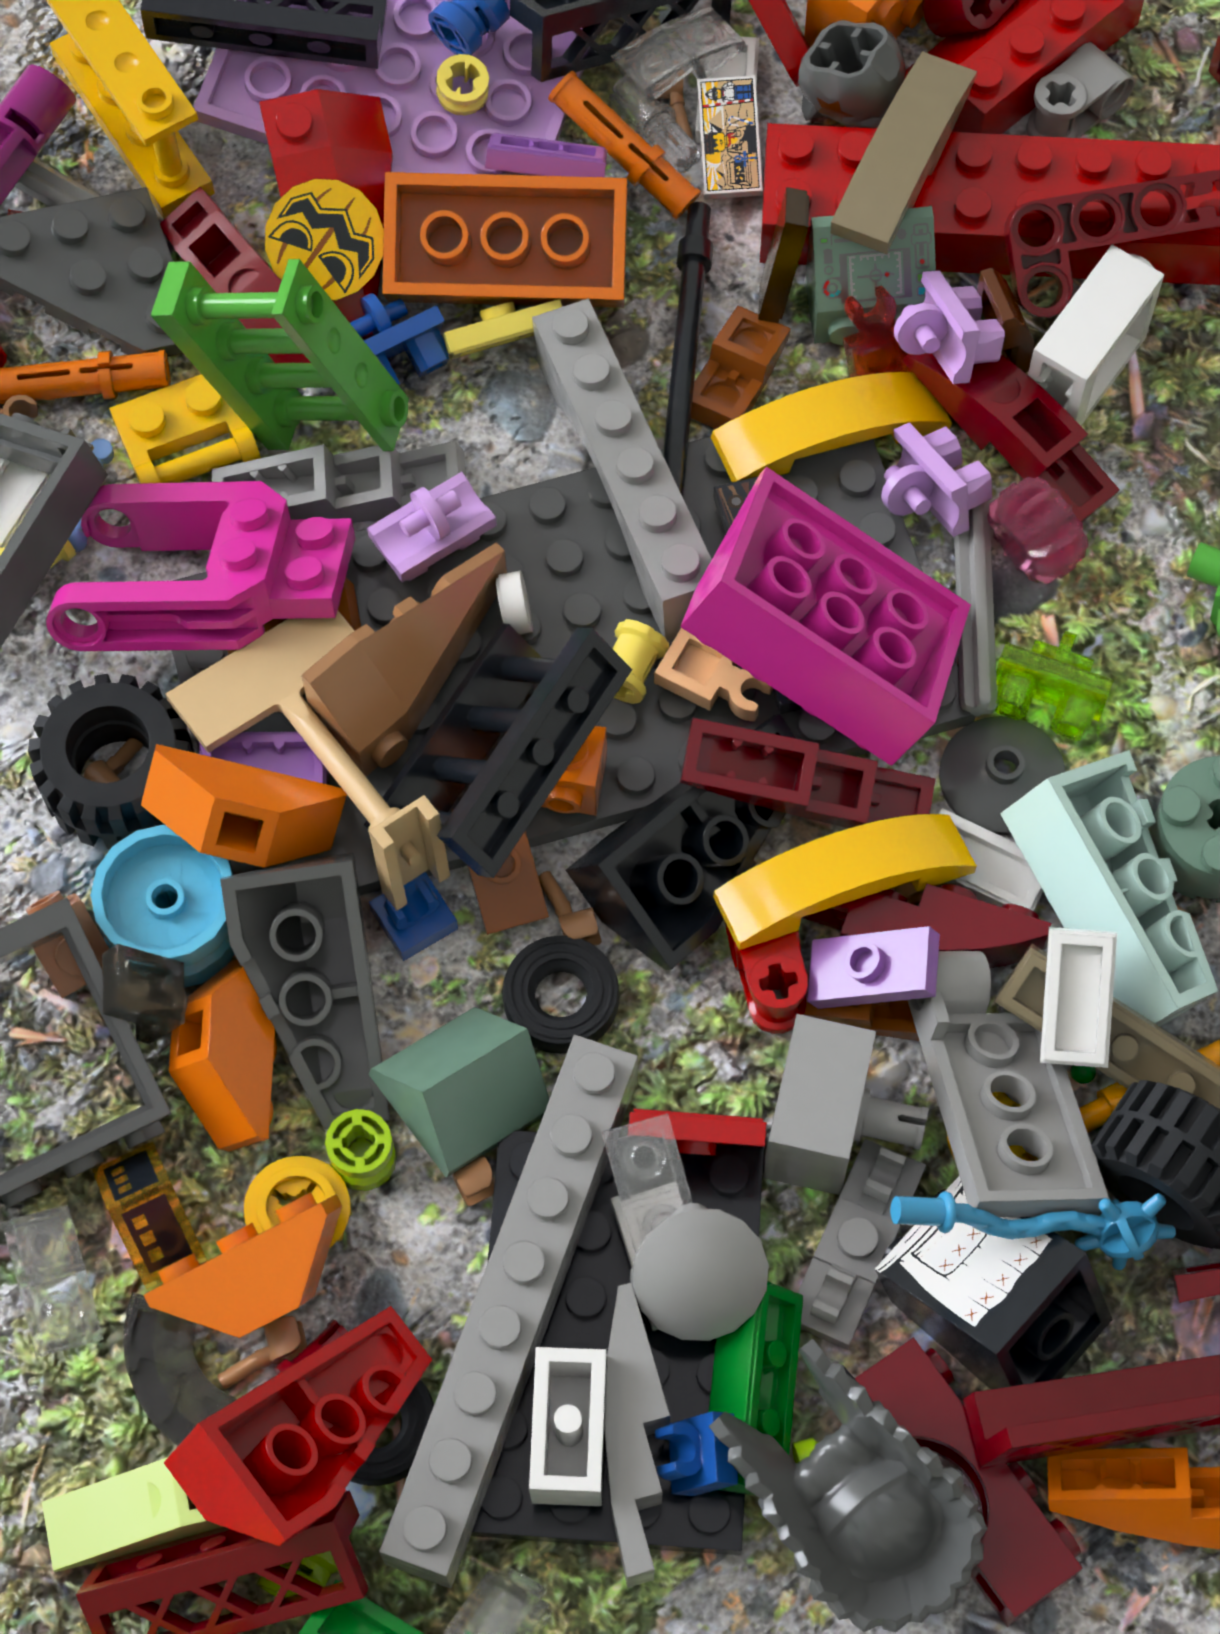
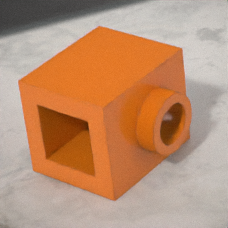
(582, 781)

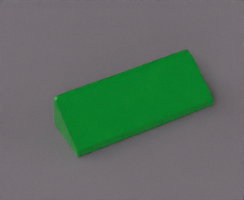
(759, 1369)

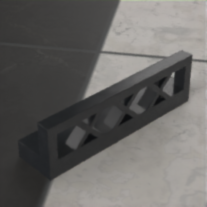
(556, 17)
(273, 27)

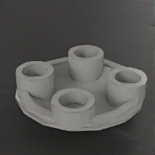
(700, 1273)

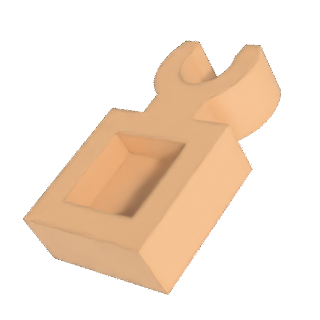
(704, 674)

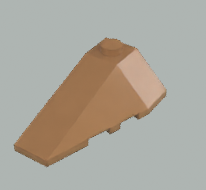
(383, 682)

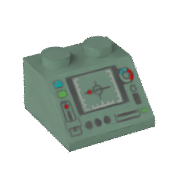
(847, 269)

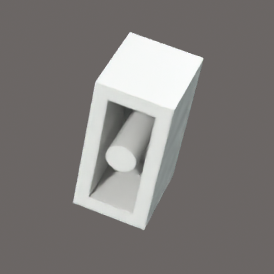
(568, 1426)

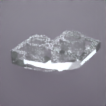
(688, 44)
(647, 1173)
(52, 1281)

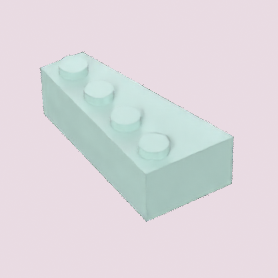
(1103, 874)

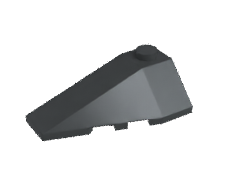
(308, 960)

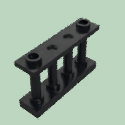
(530, 756)

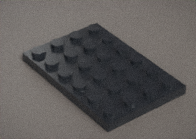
(584, 1321)

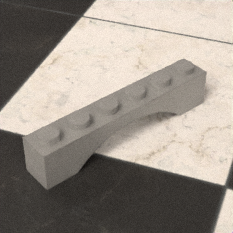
(634, 473)

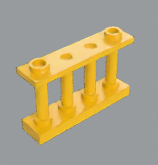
(130, 97)

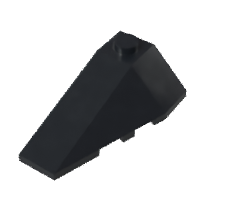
(661, 866)

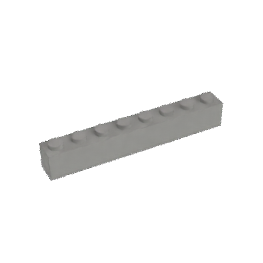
(509, 1314)

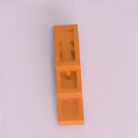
(1139, 1493)

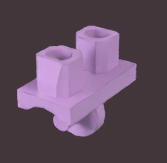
(950, 328)
(928, 483)
(431, 527)

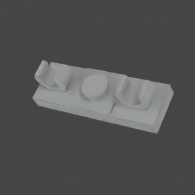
(855, 1242)

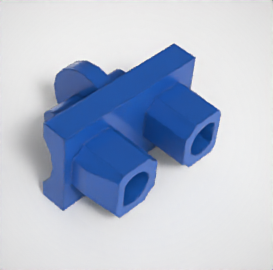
(417, 335)

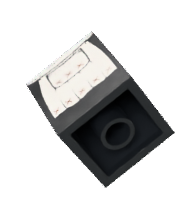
(995, 1302)

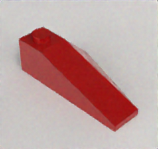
(331, 139)
(299, 1438)

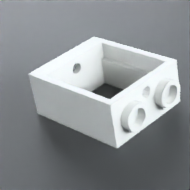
(1097, 332)

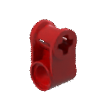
(772, 967)

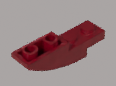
(222, 256)
(1023, 424)
(952, 912)

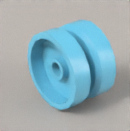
(164, 901)

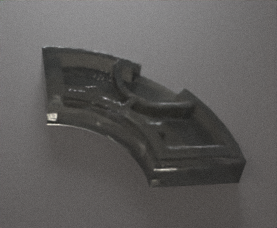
(166, 1370)

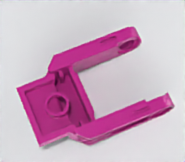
(256, 569)

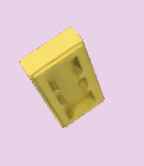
(497, 327)

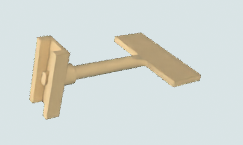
(268, 680)

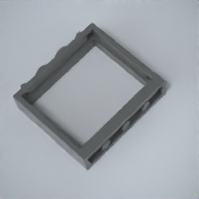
(53, 515)
(134, 1126)

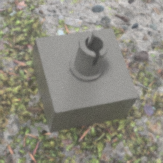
(828, 1108)

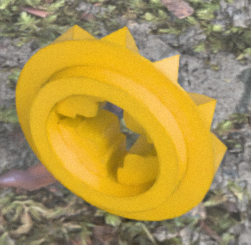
(290, 1180)

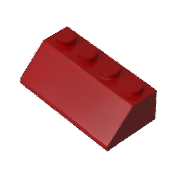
(1025, 47)

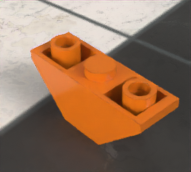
(240, 808)
(226, 1059)
(255, 1273)

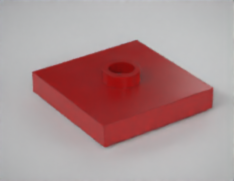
(701, 1132)

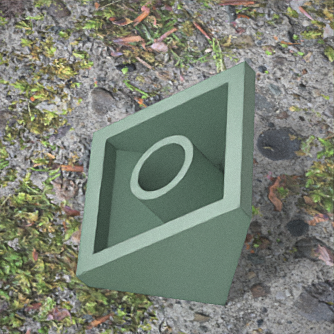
(465, 1087)

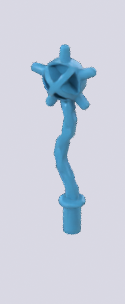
(1120, 1231)

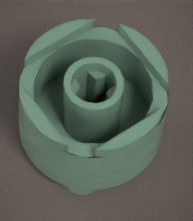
(1184, 828)

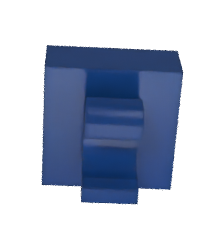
(419, 922)
(696, 1457)

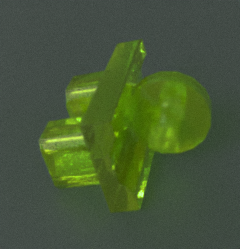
(1053, 677)

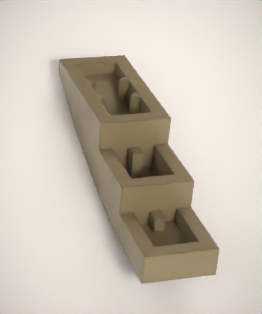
(903, 152)

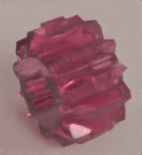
(1037, 530)

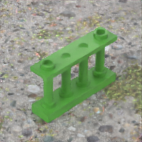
(265, 392)

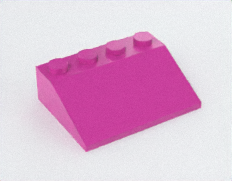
(829, 618)

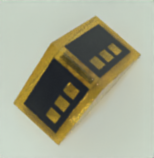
(147, 1212)

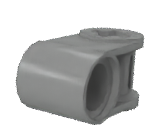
(1079, 94)

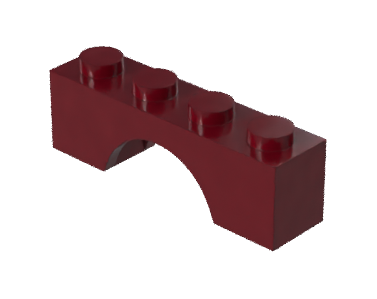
(1022, 1551)

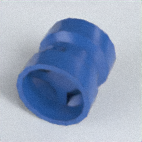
(464, 22)

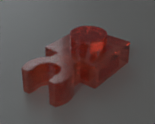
(874, 346)

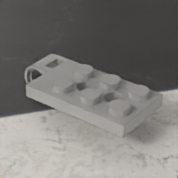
(998, 1052)

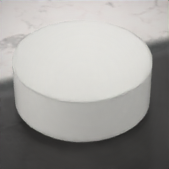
(514, 601)

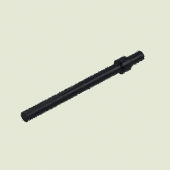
(693, 261)

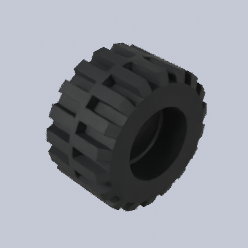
(82, 726)
(1168, 1146)

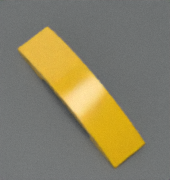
(825, 420)
(840, 869)

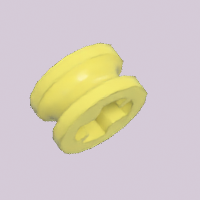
(468, 67)

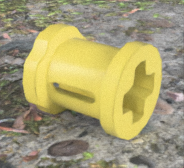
(639, 648)

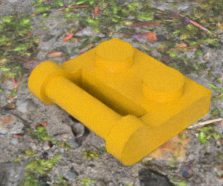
(177, 420)

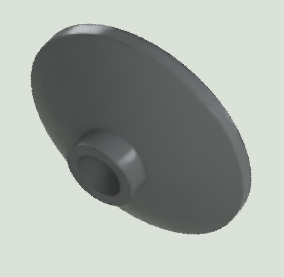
(973, 783)

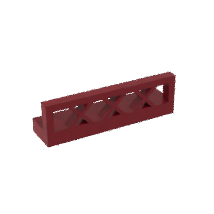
(1095, 1410)
(218, 1556)

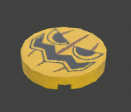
(330, 231)

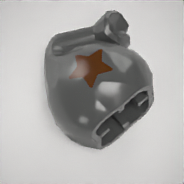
(851, 74)

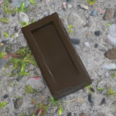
(783, 255)

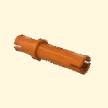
(624, 145)
(87, 377)

